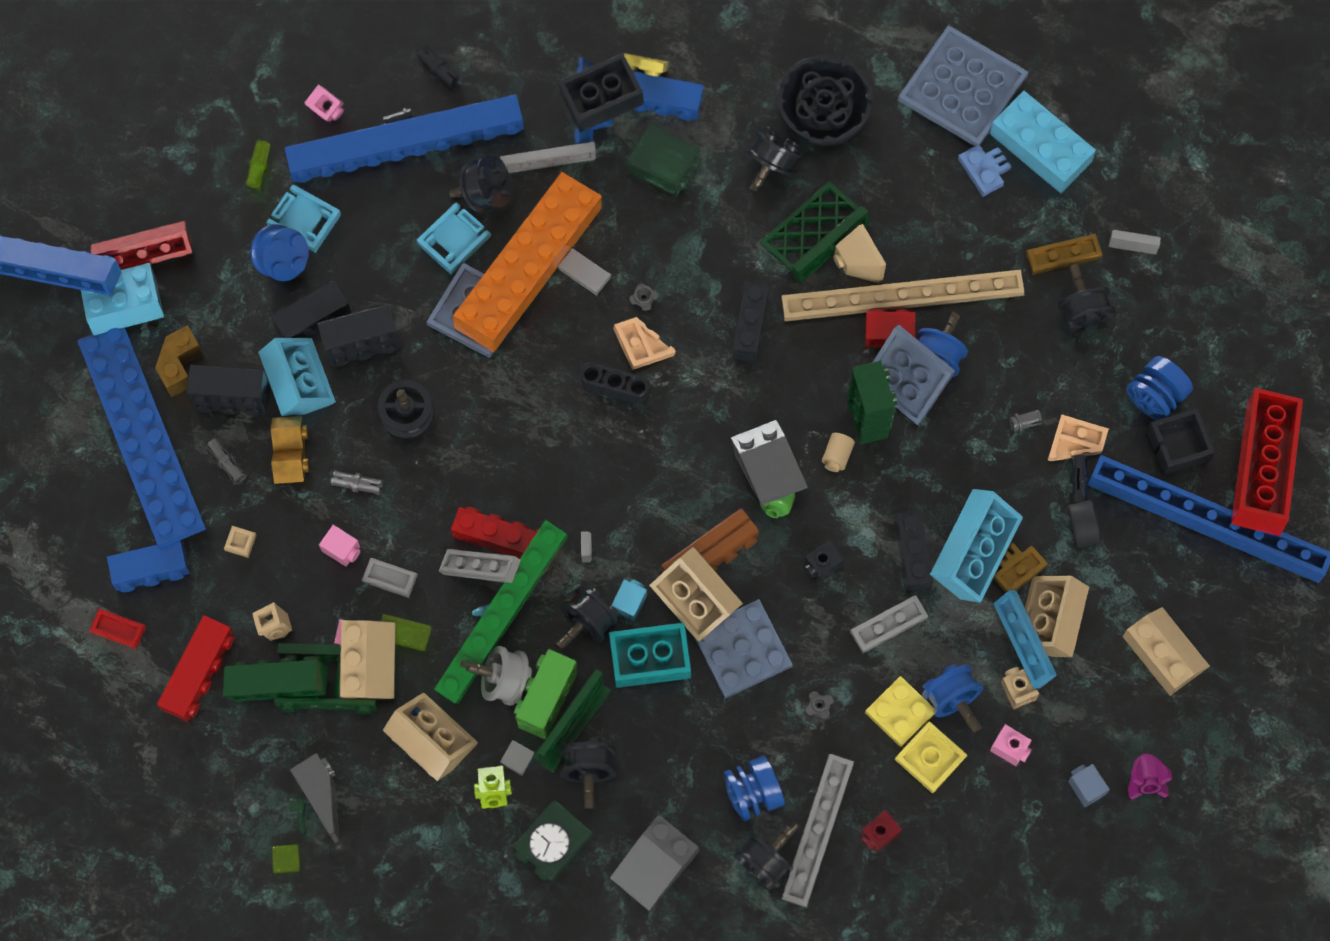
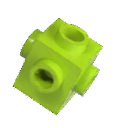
(492, 787)

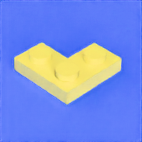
(651, 66)

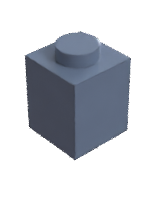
(1088, 784)

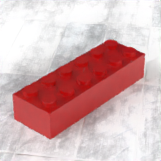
(1267, 462)

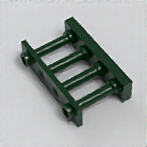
(322, 652)

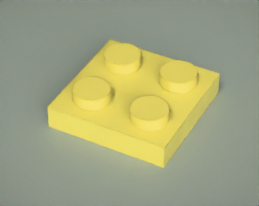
(900, 711)
(931, 757)

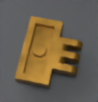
(1019, 567)

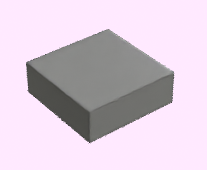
(586, 547)
(517, 757)

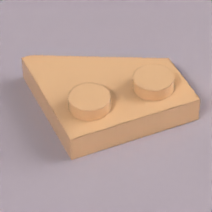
(641, 344)
(1077, 438)

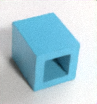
(630, 599)

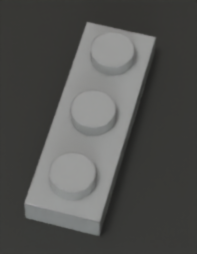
(889, 624)

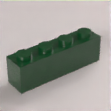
(273, 680)

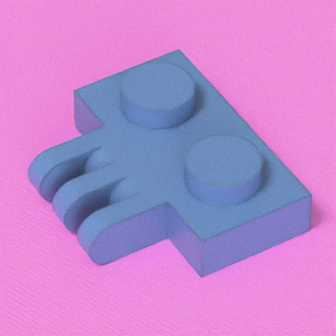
(984, 168)

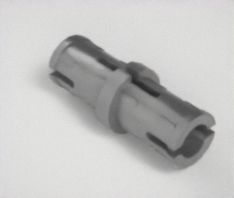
(226, 460)
(357, 482)

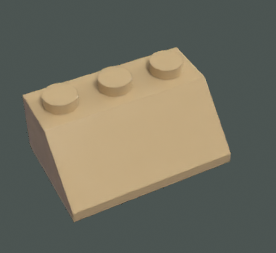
(695, 594)
(1056, 612)
(1165, 650)
(367, 660)
(429, 737)

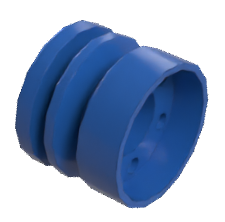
(1159, 388)
(753, 788)

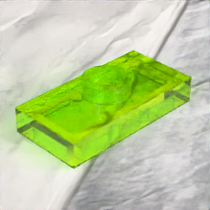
(409, 633)

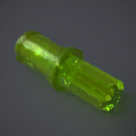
(258, 164)

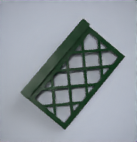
(825, 247)
(573, 721)

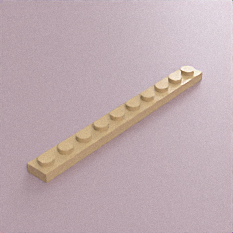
(902, 295)

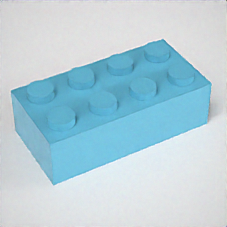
(1042, 141)
(976, 545)

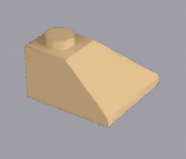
(860, 256)

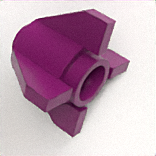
(1149, 776)

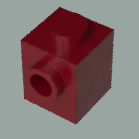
(880, 832)

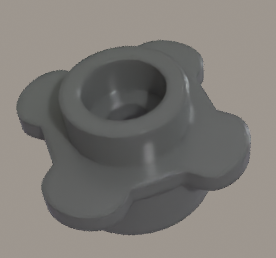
(643, 290)
(823, 711)

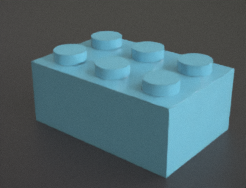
(131, 303)

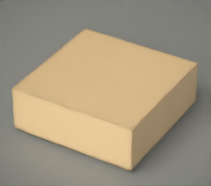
(240, 541)

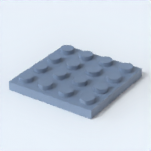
(963, 86)

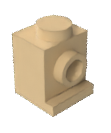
(274, 628)
(1018, 696)

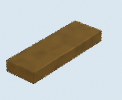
(1063, 254)

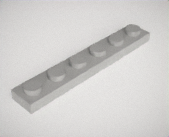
(817, 830)

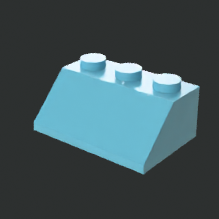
(296, 376)

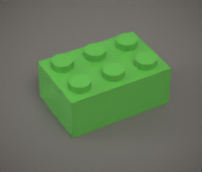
(546, 693)

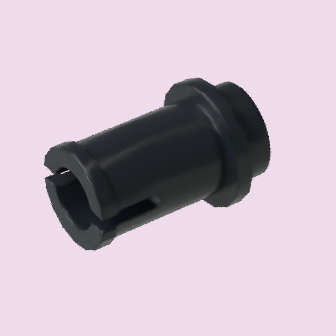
(399, 116)

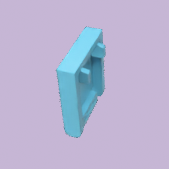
(304, 215)
(456, 235)

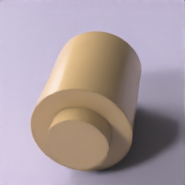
(837, 452)

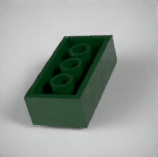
(871, 402)

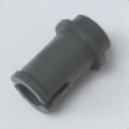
(1025, 420)

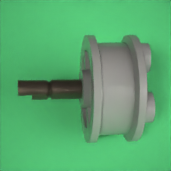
(502, 675)

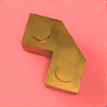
(177, 351)
(289, 449)

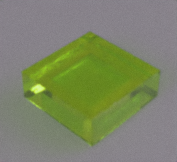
(286, 859)

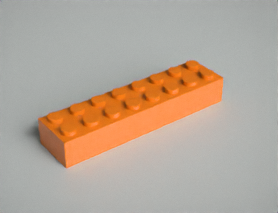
(527, 262)

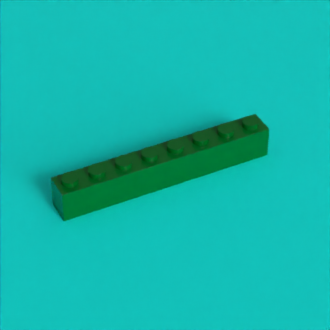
(502, 611)

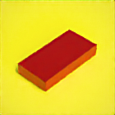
(117, 628)

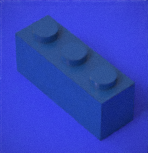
(670, 96)
(148, 566)

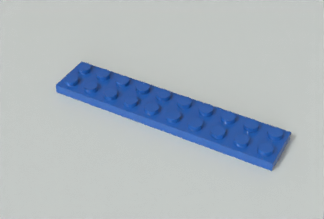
(141, 436)

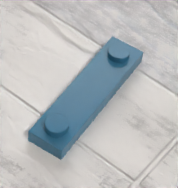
(1024, 639)

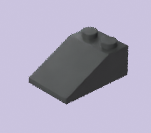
(768, 462)
(317, 784)
(654, 862)

